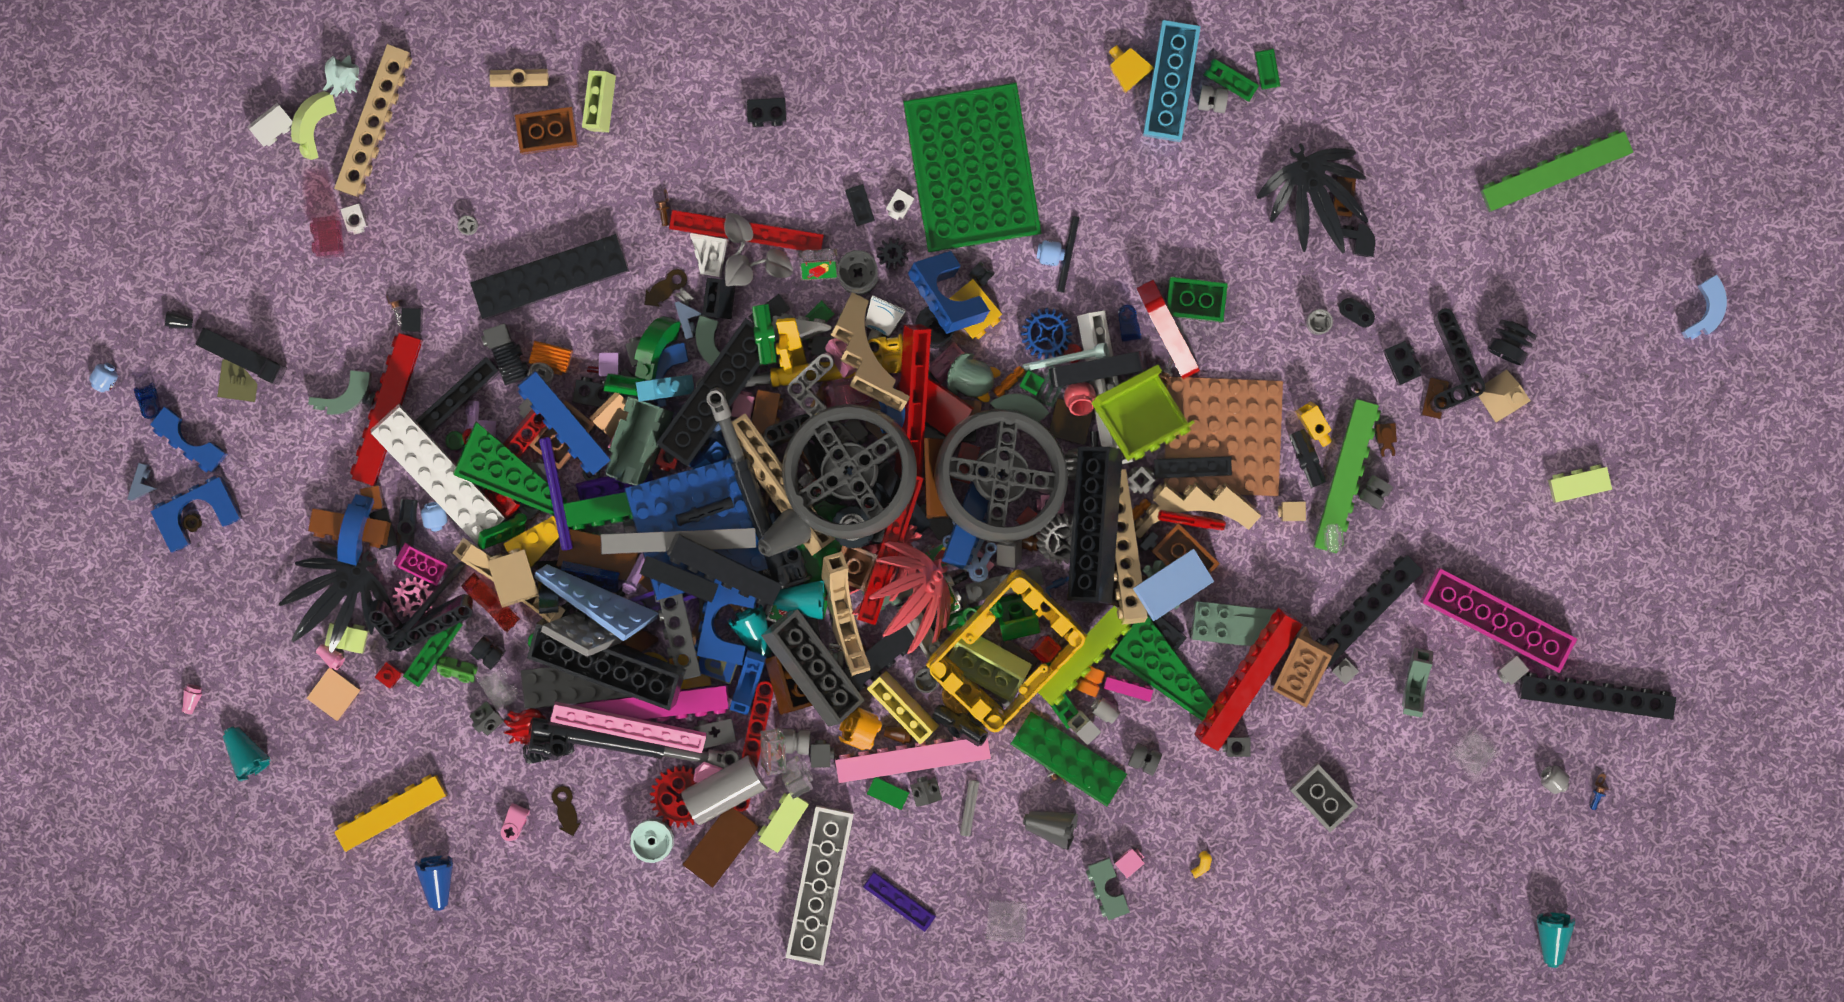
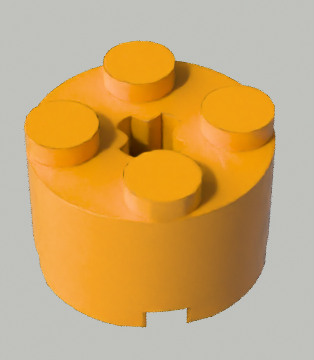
(860, 729)

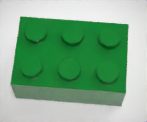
(1196, 299)

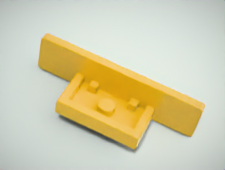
(789, 345)

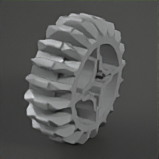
(1053, 551)

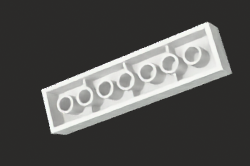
(434, 472)
(819, 885)

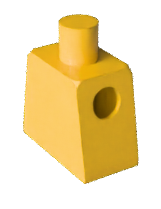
(1128, 67)
(1310, 417)

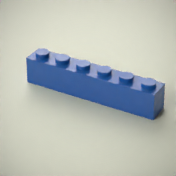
(563, 422)
(960, 542)

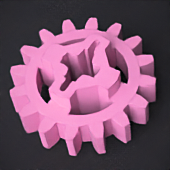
(403, 592)

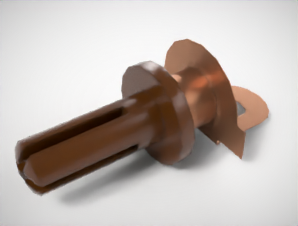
(663, 210)

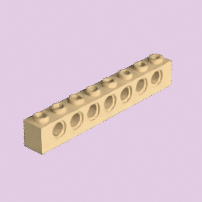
(357, 146)
(769, 474)
(1127, 613)

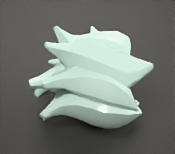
(341, 75)

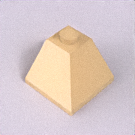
(1503, 396)

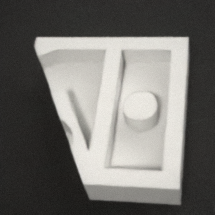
(710, 253)

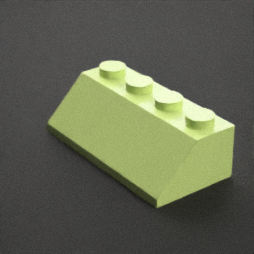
(991, 666)

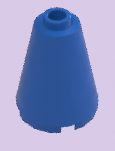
(435, 880)

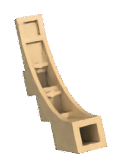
(1195, 498)
(477, 559)
(839, 603)

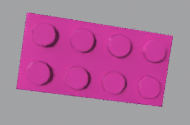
(420, 564)
(1131, 689)

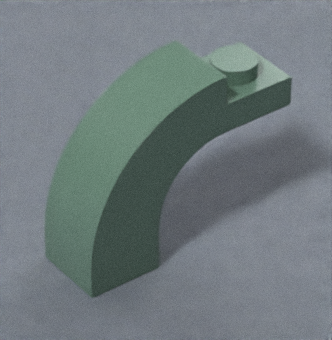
(705, 339)
(353, 396)
(1022, 404)
(1416, 682)

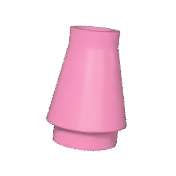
(333, 660)
(190, 698)

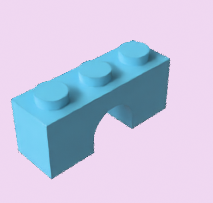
(665, 387)

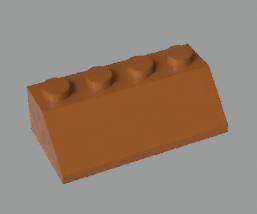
(933, 505)

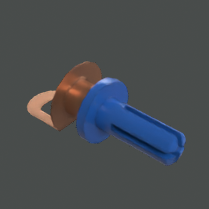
(1599, 792)

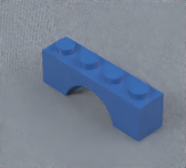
(169, 425)

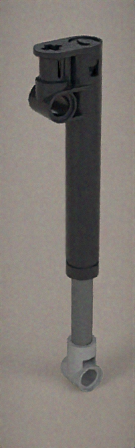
(781, 566)
(546, 734)

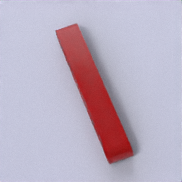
(756, 736)

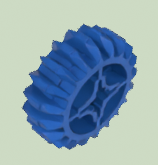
(1060, 323)

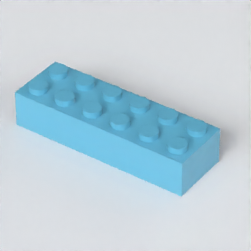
(1171, 81)

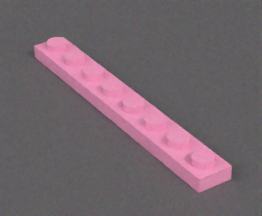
(628, 727)

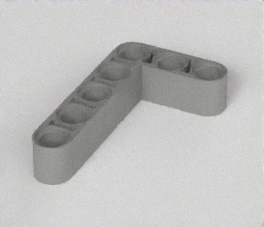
(808, 392)

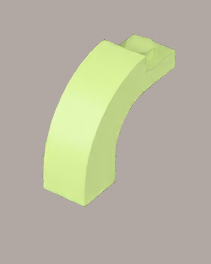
(306, 119)

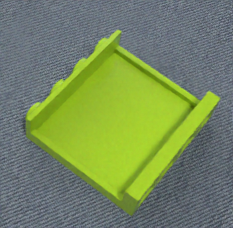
(1141, 414)

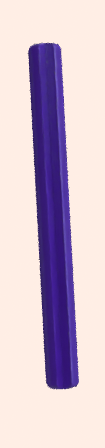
(555, 492)

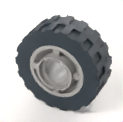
(847, 516)

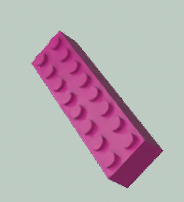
(1498, 620)
(689, 701)

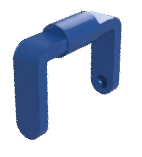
(1057, 583)

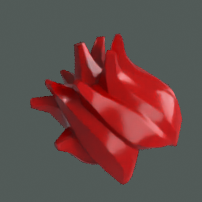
(520, 724)

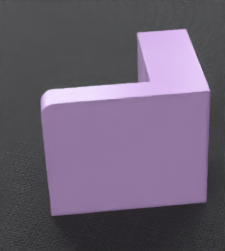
(609, 364)

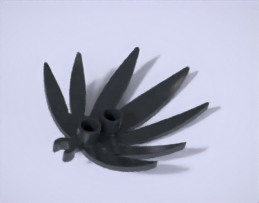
(1310, 177)
(347, 582)

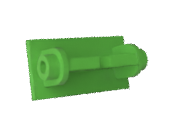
(449, 668)

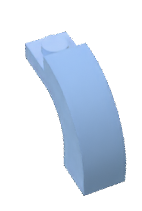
(1715, 308)

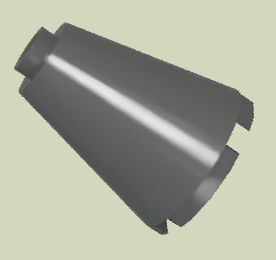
(784, 534)
(1052, 826)

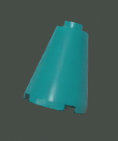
(806, 598)
(749, 627)
(244, 754)
(1554, 937)

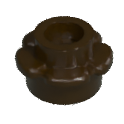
(187, 522)

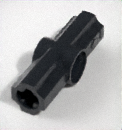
(1308, 458)
(407, 514)
(960, 725)

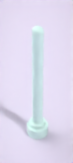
(1100, 351)

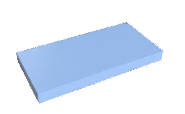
(1173, 584)

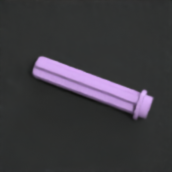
(629, 586)

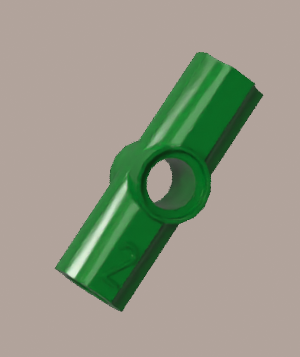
(764, 334)
(959, 618)

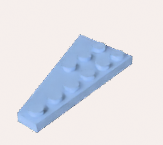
(606, 608)

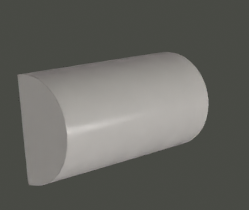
(723, 790)

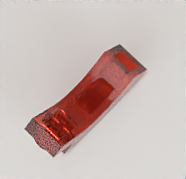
(489, 600)

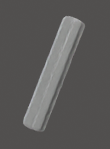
(969, 808)

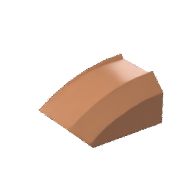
(860, 565)

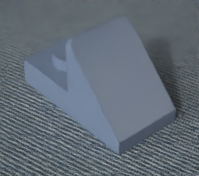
(686, 313)
(138, 487)

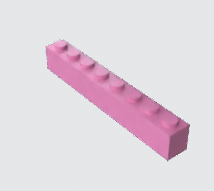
(909, 759)

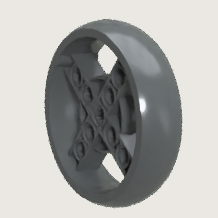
(820, 425)
(994, 527)

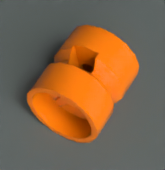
(1090, 682)

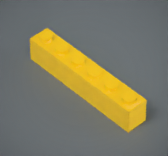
(390, 813)

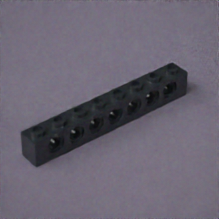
(1411, 572)
(1664, 710)

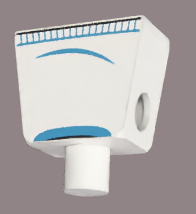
(882, 317)

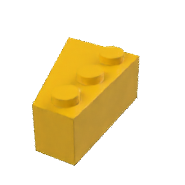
(535, 540)

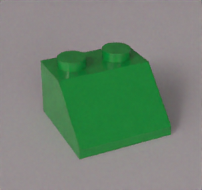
(1017, 618)

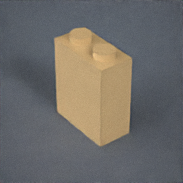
(512, 577)

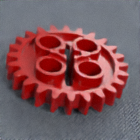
(670, 811)

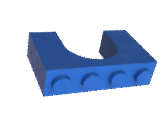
(949, 313)
(169, 514)
(710, 643)

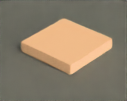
(609, 414)
(333, 694)

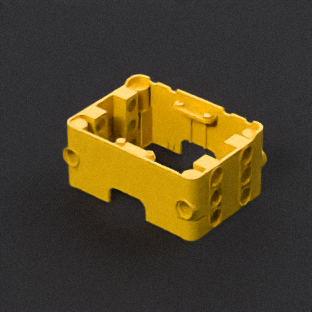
(977, 700)

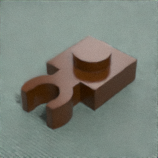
(1387, 435)

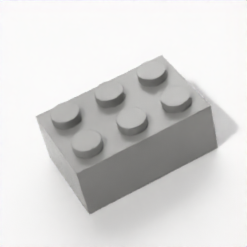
(1323, 797)

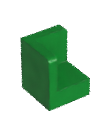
(1031, 383)

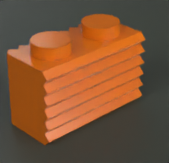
(554, 356)

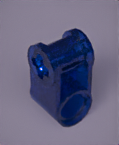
(1129, 327)
(147, 397)

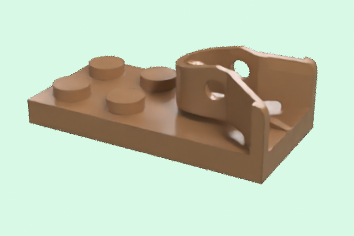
(1304, 668)

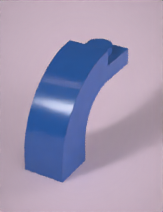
(670, 357)
(352, 529)
(748, 682)

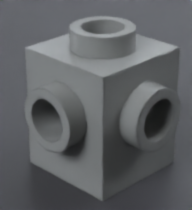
(1148, 480)

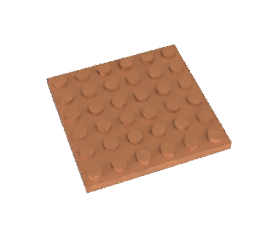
(1234, 421)

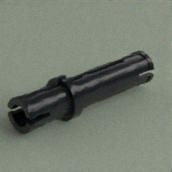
(696, 514)

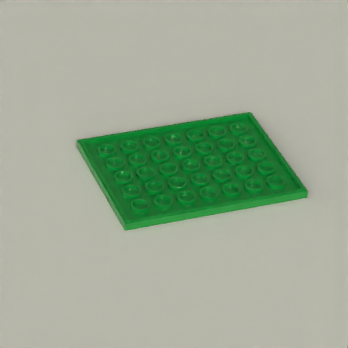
(972, 167)

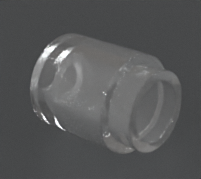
(1333, 537)

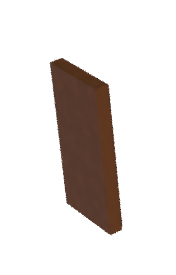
(587, 552)
(720, 846)

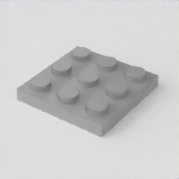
(581, 634)

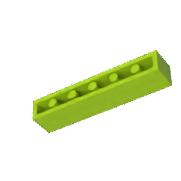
(1099, 638)

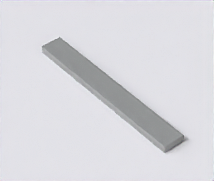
(662, 540)

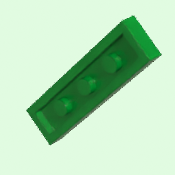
(430, 655)

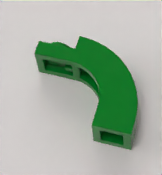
(652, 343)

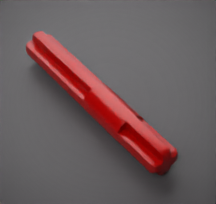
(1192, 520)

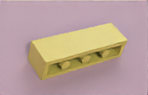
(903, 707)

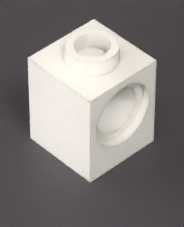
(899, 196)
(353, 210)

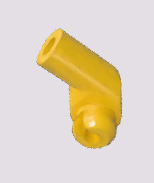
(1204, 866)

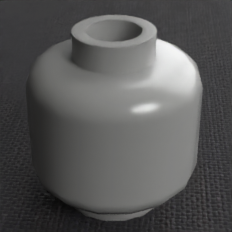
(1555, 779)

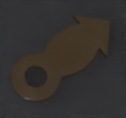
(663, 289)
(566, 812)

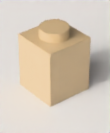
(1292, 511)

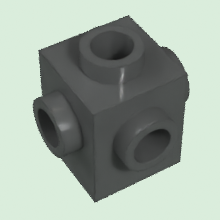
(486, 718)
(925, 791)

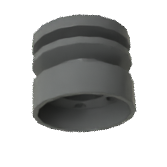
(856, 261)

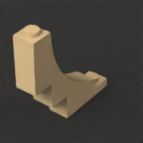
(870, 375)

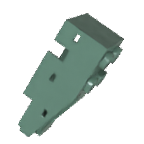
(635, 441)
(1228, 623)

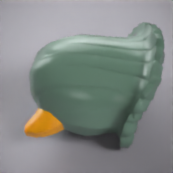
(971, 377)

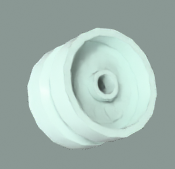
(663, 840)

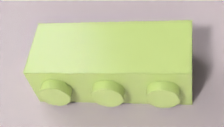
(598, 101)
(1579, 483)
(782, 821)

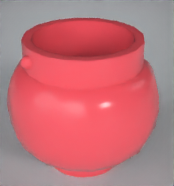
(1079, 398)

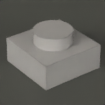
(1345, 671)

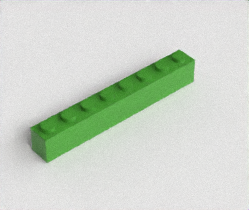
(1556, 171)
(1348, 468)

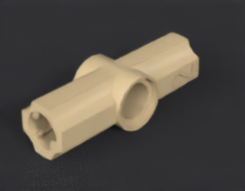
(532, 77)

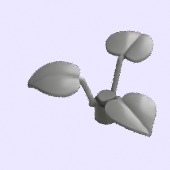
(737, 267)

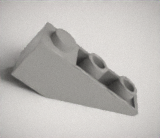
(806, 328)

